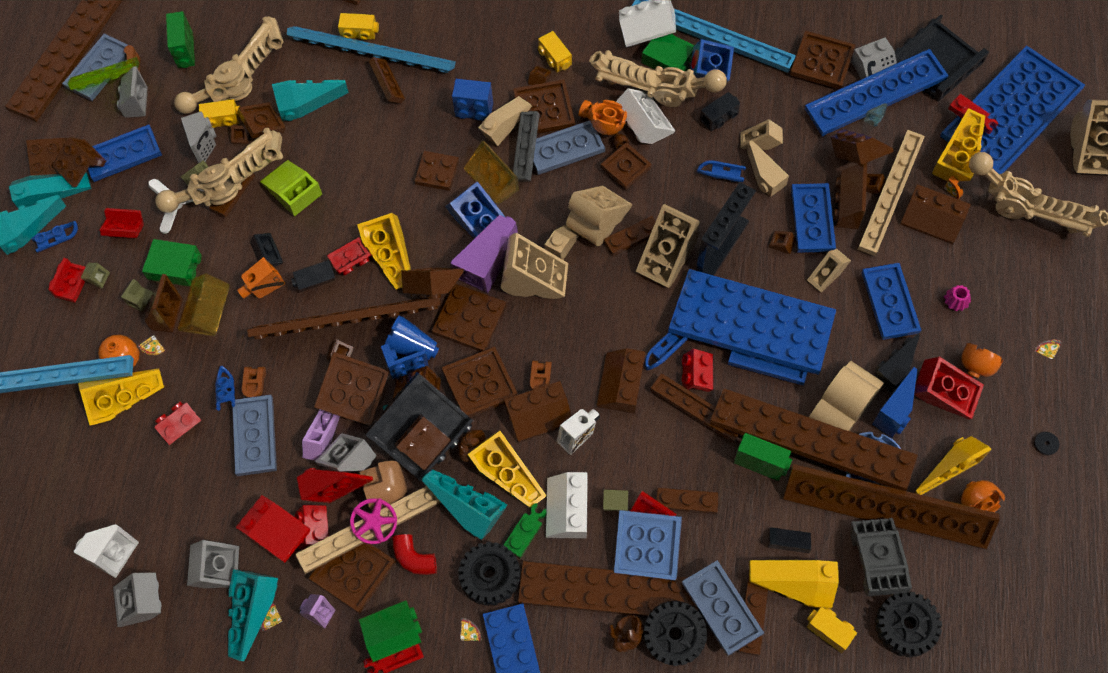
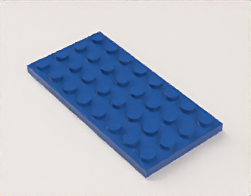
(1024, 103)
(753, 321)

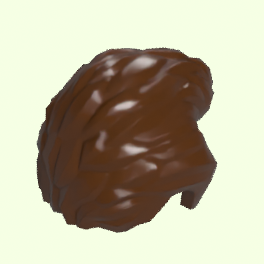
(469, 442)
(627, 633)

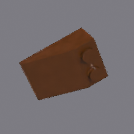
(164, 306)

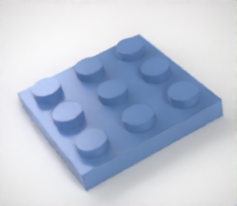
(648, 544)

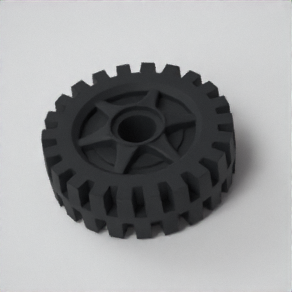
(494, 589)
(897, 636)
(692, 637)

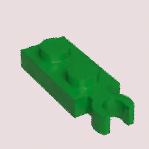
(525, 531)

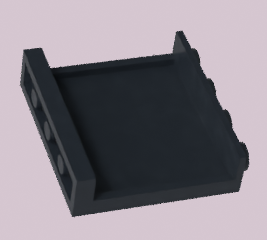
(950, 50)
(724, 231)
(415, 399)

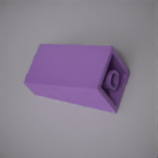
(485, 254)

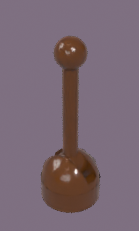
(620, 140)

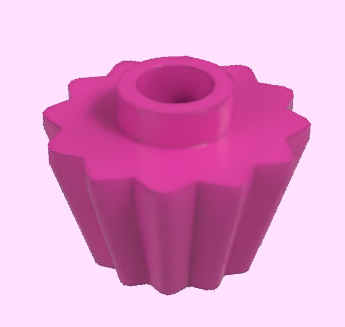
(958, 298)

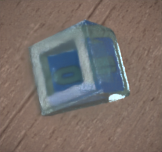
(875, 114)

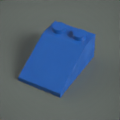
(474, 209)
(895, 412)

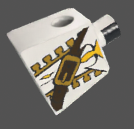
(577, 430)

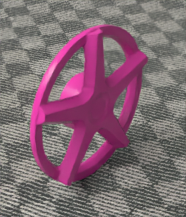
(373, 520)

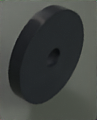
(1044, 449)

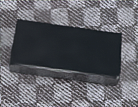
(264, 246)
(789, 540)

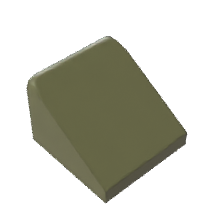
(95, 274)

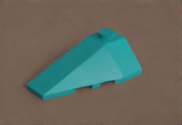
(300, 99)
(38, 187)
(23, 224)
(471, 509)
(251, 601)

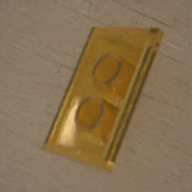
(492, 173)
(204, 305)

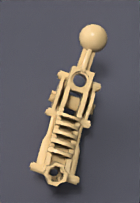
(234, 77)
(666, 85)
(214, 178)
(1018, 199)

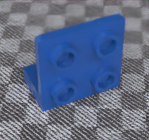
(405, 365)

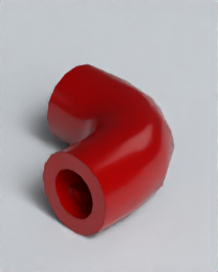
(411, 560)

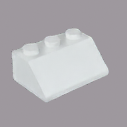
(647, 21)
(644, 116)
(567, 505)
(107, 548)

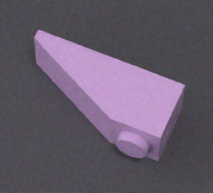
(319, 435)
(317, 610)

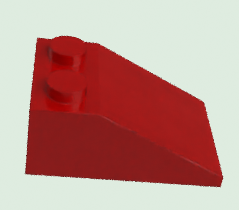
(948, 387)
(328, 485)
(273, 528)

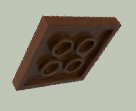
(822, 60)
(551, 102)
(469, 318)
(479, 382)
(351, 389)
(354, 575)

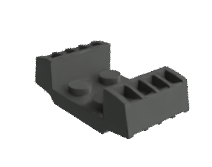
(881, 557)

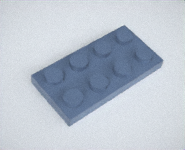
(102, 54)
(566, 147)
(254, 435)
(722, 608)

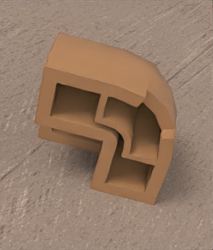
(387, 483)

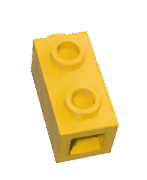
(358, 26)
(555, 52)
(221, 112)
(831, 629)

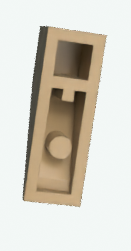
(503, 120)
(767, 173)

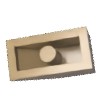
(765, 135)
(561, 241)
(828, 269)

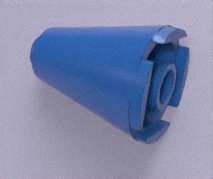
(409, 339)

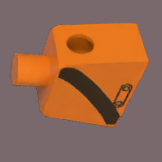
(260, 280)

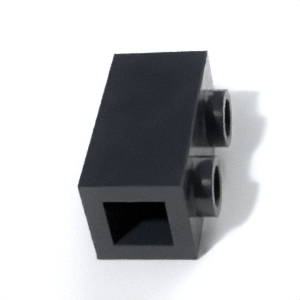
(720, 111)
(313, 276)

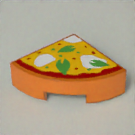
(953, 187)

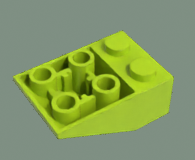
(292, 187)

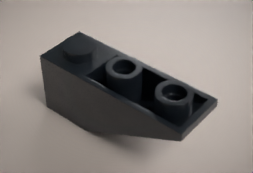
(898, 366)

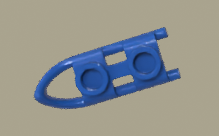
(718, 172)
(57, 232)
(661, 352)
(222, 384)

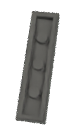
(526, 145)

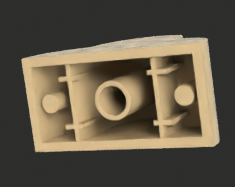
(1090, 138)
(596, 213)
(668, 246)
(532, 270)
(847, 397)

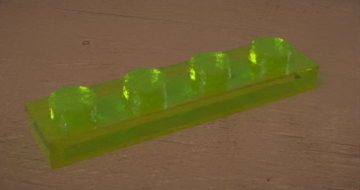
(99, 75)

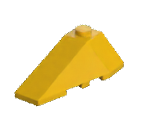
(961, 147)
(387, 245)
(111, 396)
(961, 457)
(503, 466)
(803, 580)

